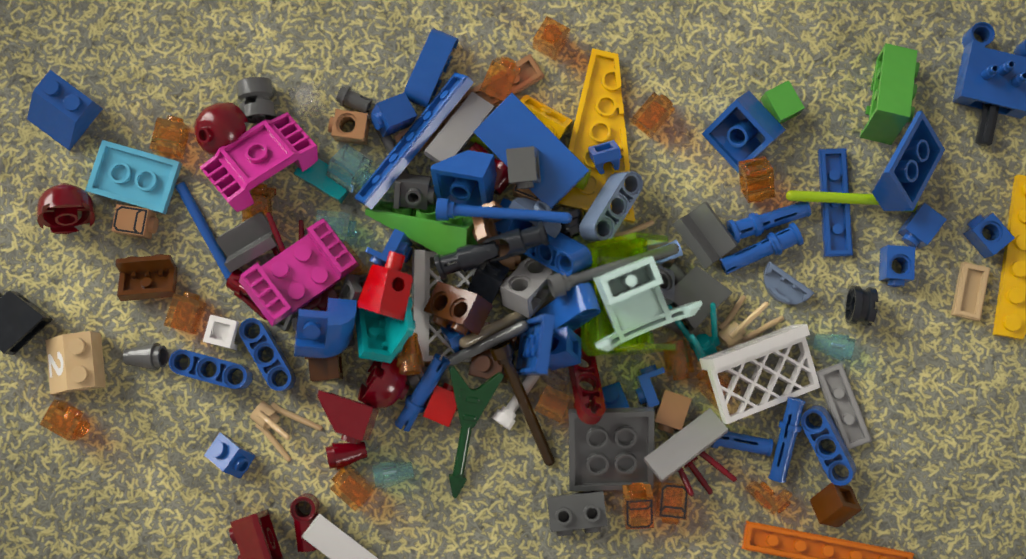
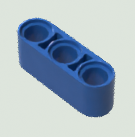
(429, 67)
(562, 255)
(574, 308)
(258, 345)
(198, 367)
(828, 459)

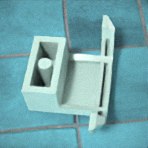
(636, 302)

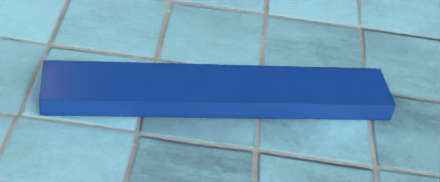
(413, 140)

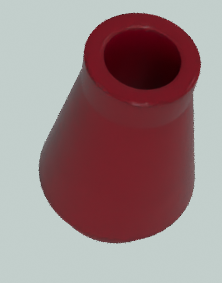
(344, 454)

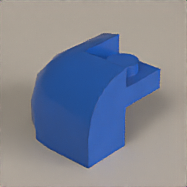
(325, 332)

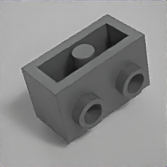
(577, 511)

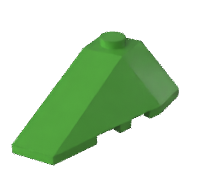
(423, 228)

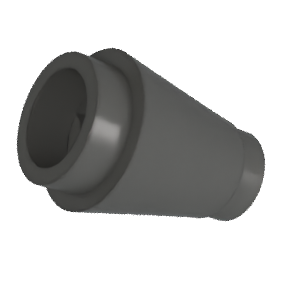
(148, 356)

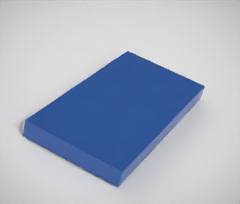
(517, 127)
(535, 346)

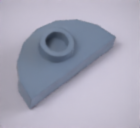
(524, 203)
(783, 286)

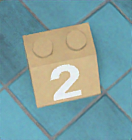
(75, 362)

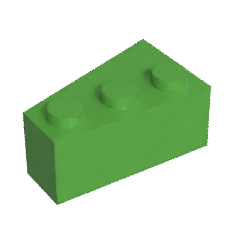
(892, 94)

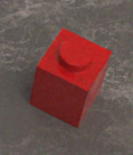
(442, 405)

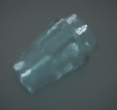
(834, 345)
(391, 473)

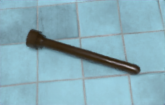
(503, 355)

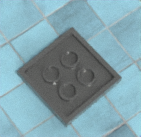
(612, 450)

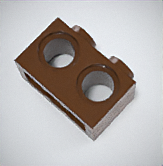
(457, 308)

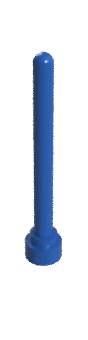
(447, 209)

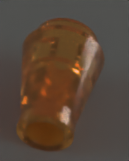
(410, 358)

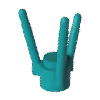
(702, 343)

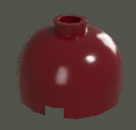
(219, 126)
(60, 207)
(383, 385)

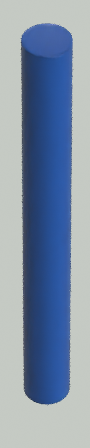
(203, 227)

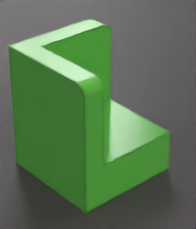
(782, 102)

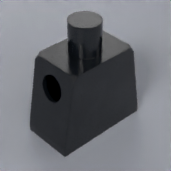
(19, 321)

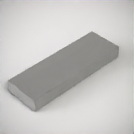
(459, 128)
(843, 405)
(686, 445)

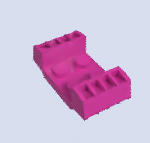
(257, 157)
(298, 273)

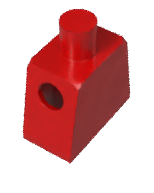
(387, 288)

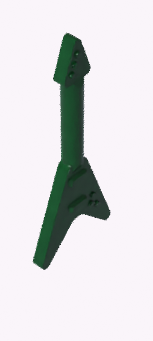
(470, 406)

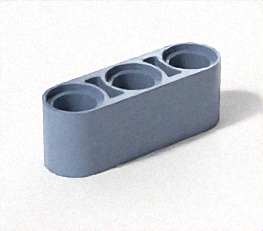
(614, 194)

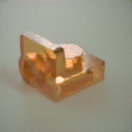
(500, 77)
(262, 201)
(763, 495)

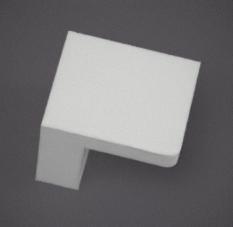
(221, 332)

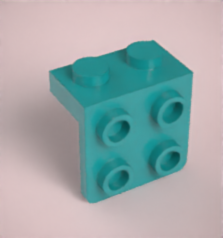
(382, 336)

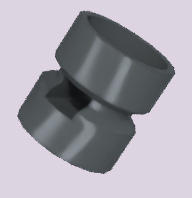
(255, 98)

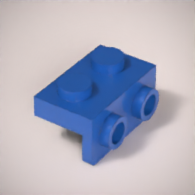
(397, 243)

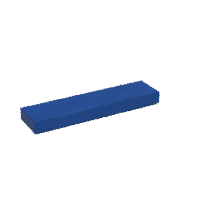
(835, 216)

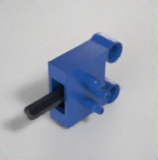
(991, 80)

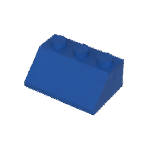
(909, 167)

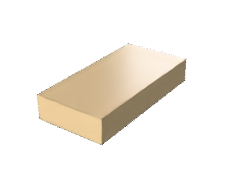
(970, 291)

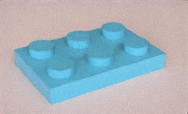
(133, 177)

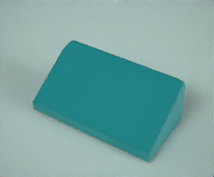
(317, 178)

